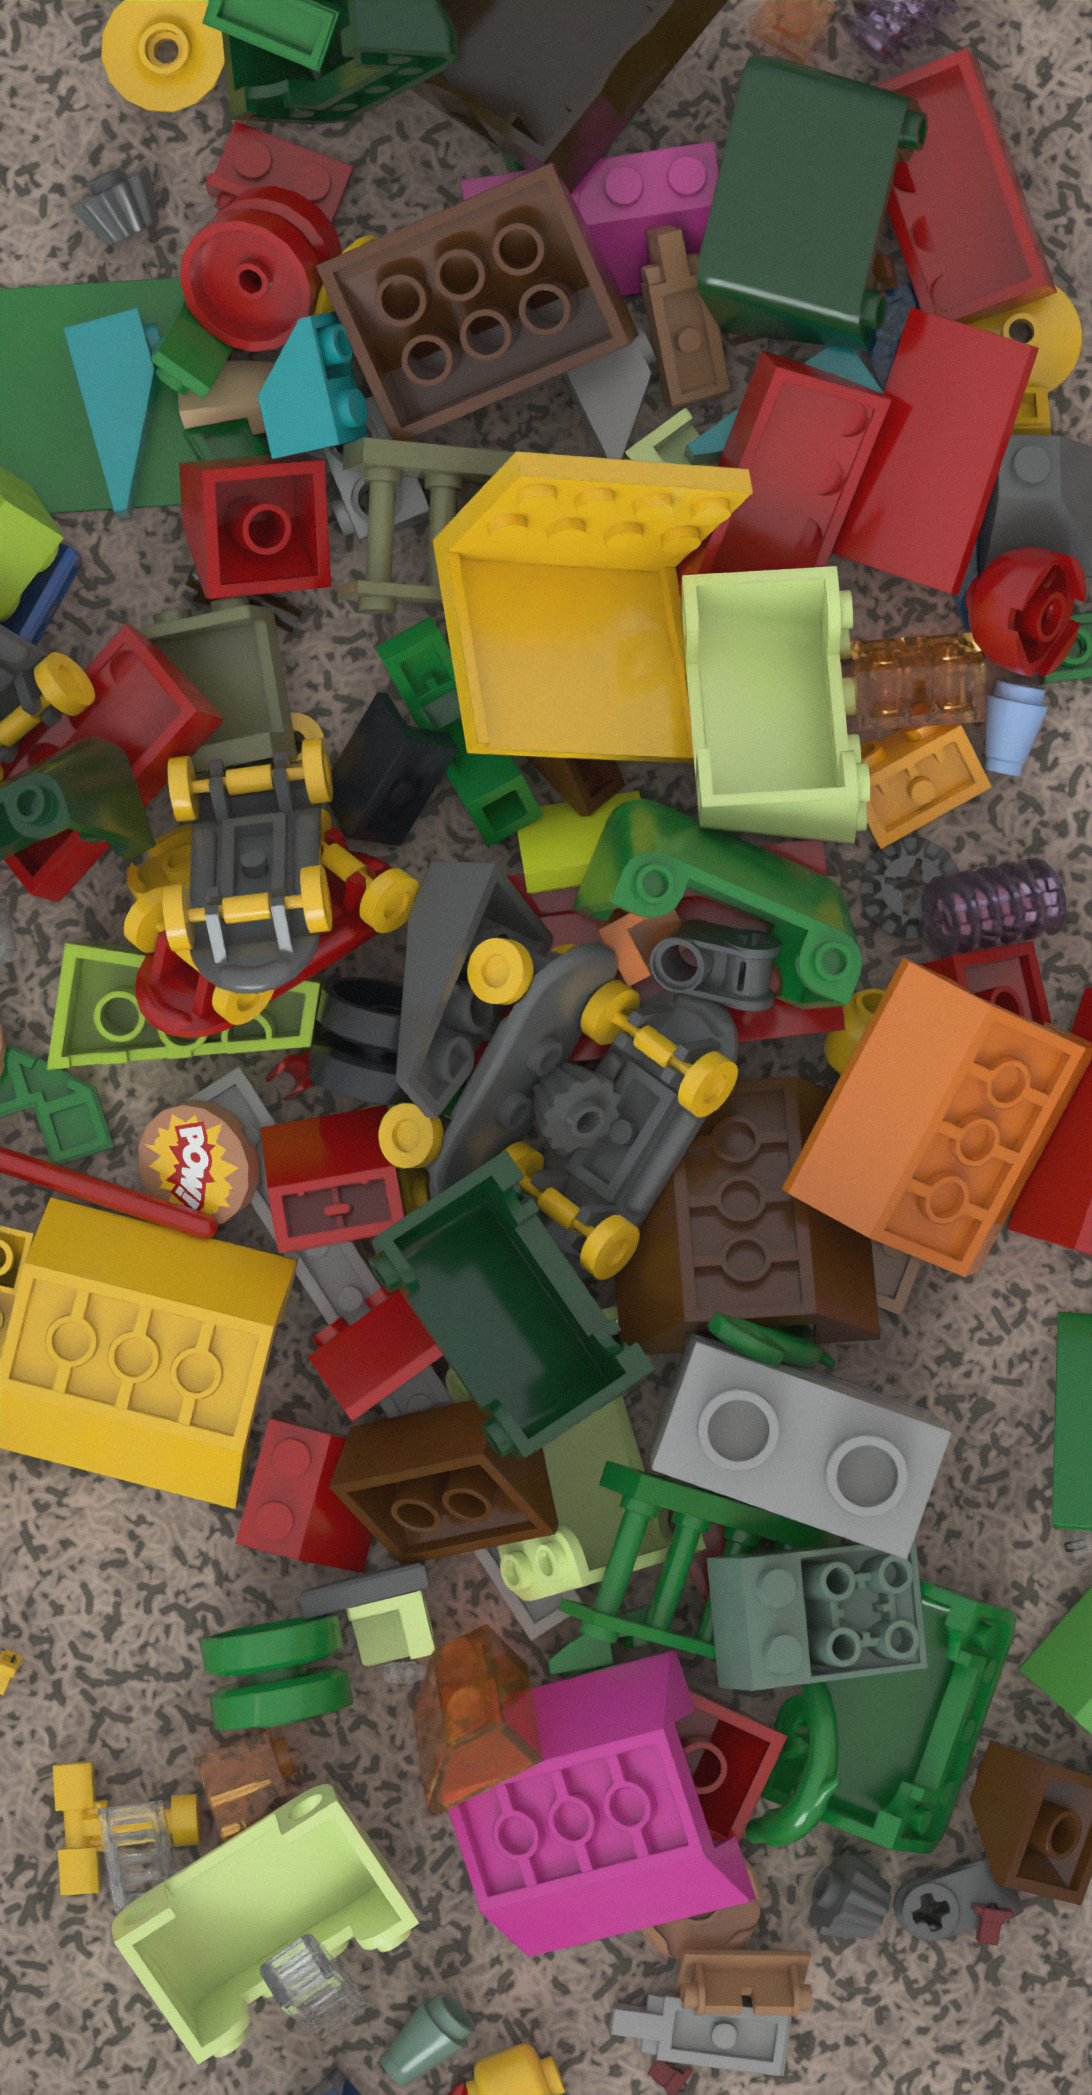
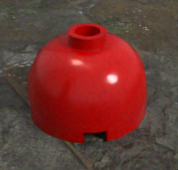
(1024, 609)

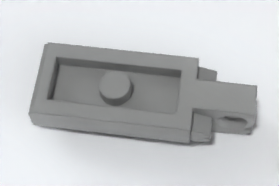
(710, 2040)

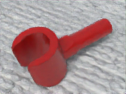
(297, 1067)

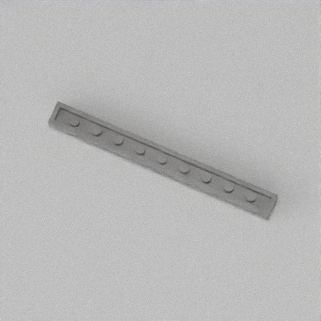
(338, 1286)

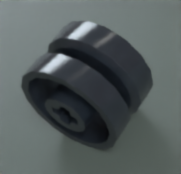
(362, 1040)

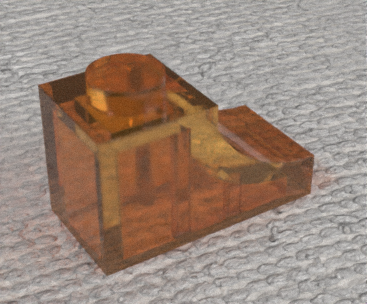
(244, 1778)

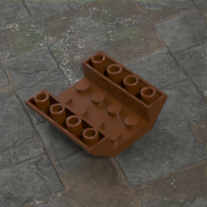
(740, 1242)

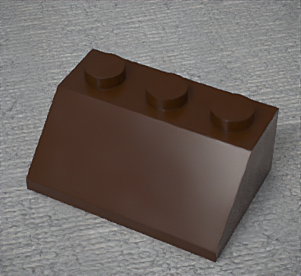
(439, 1487)

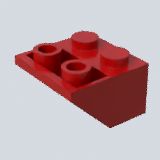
(330, 1180)

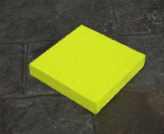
(562, 843)

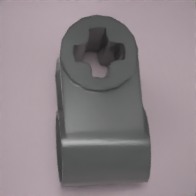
(730, 968)
(955, 1890)

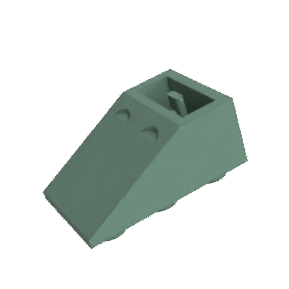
(815, 1615)

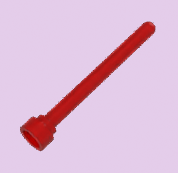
(107, 1194)

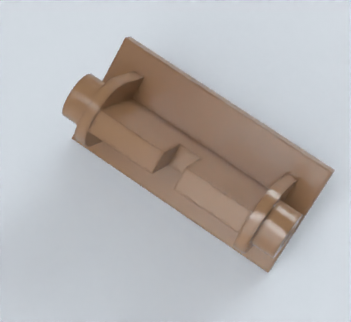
(718, 1979)

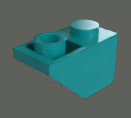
(312, 390)

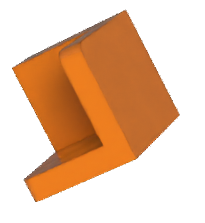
(634, 940)

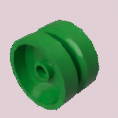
(278, 1682)

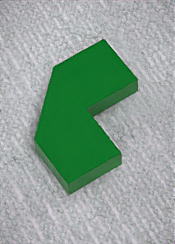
(64, 1106)

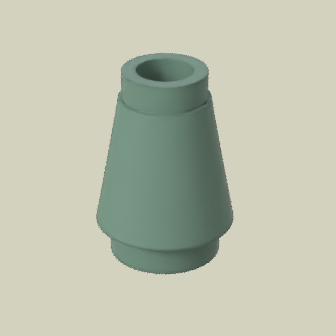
(428, 2038)

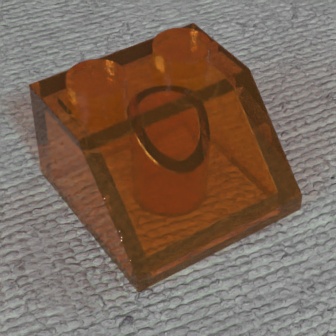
(474, 1719)

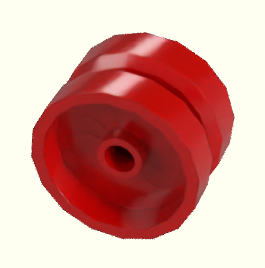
(256, 267)

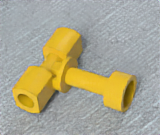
(83, 1840)

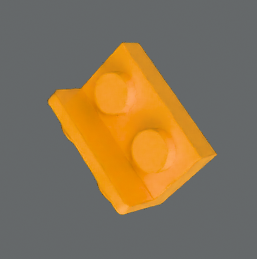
(918, 778)

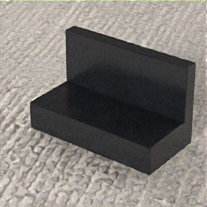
(387, 774)

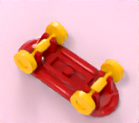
(176, 998)

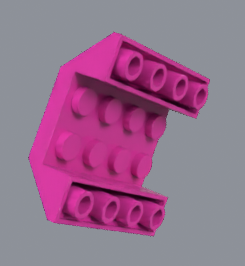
(607, 1822)

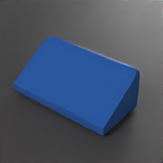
(44, 596)

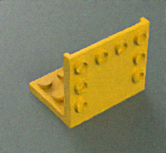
(573, 604)

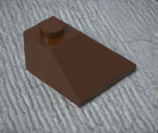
(1034, 1822)

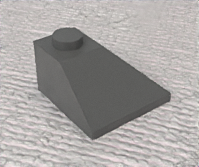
(1041, 500)

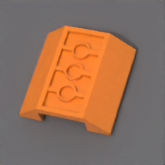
(938, 1120)

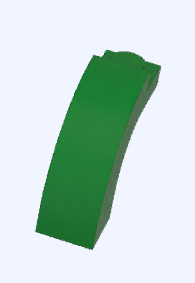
(484, 783)

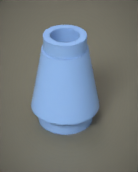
(1012, 725)

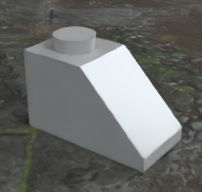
(612, 394)

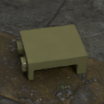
(240, 671)

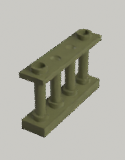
(383, 467)

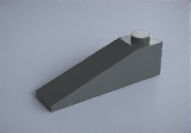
(439, 1011)

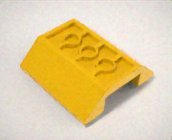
(140, 1351)

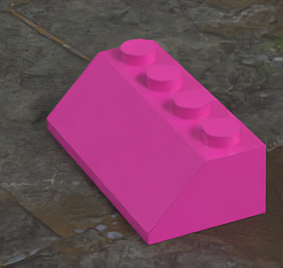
(636, 194)

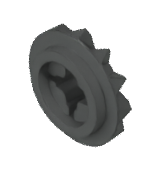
(895, 861)

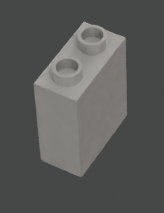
(799, 1444)

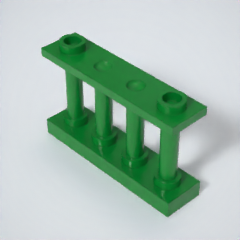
(693, 1514)

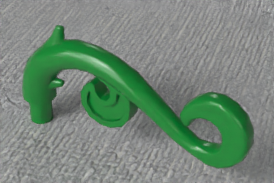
(770, 1344)
(805, 1805)

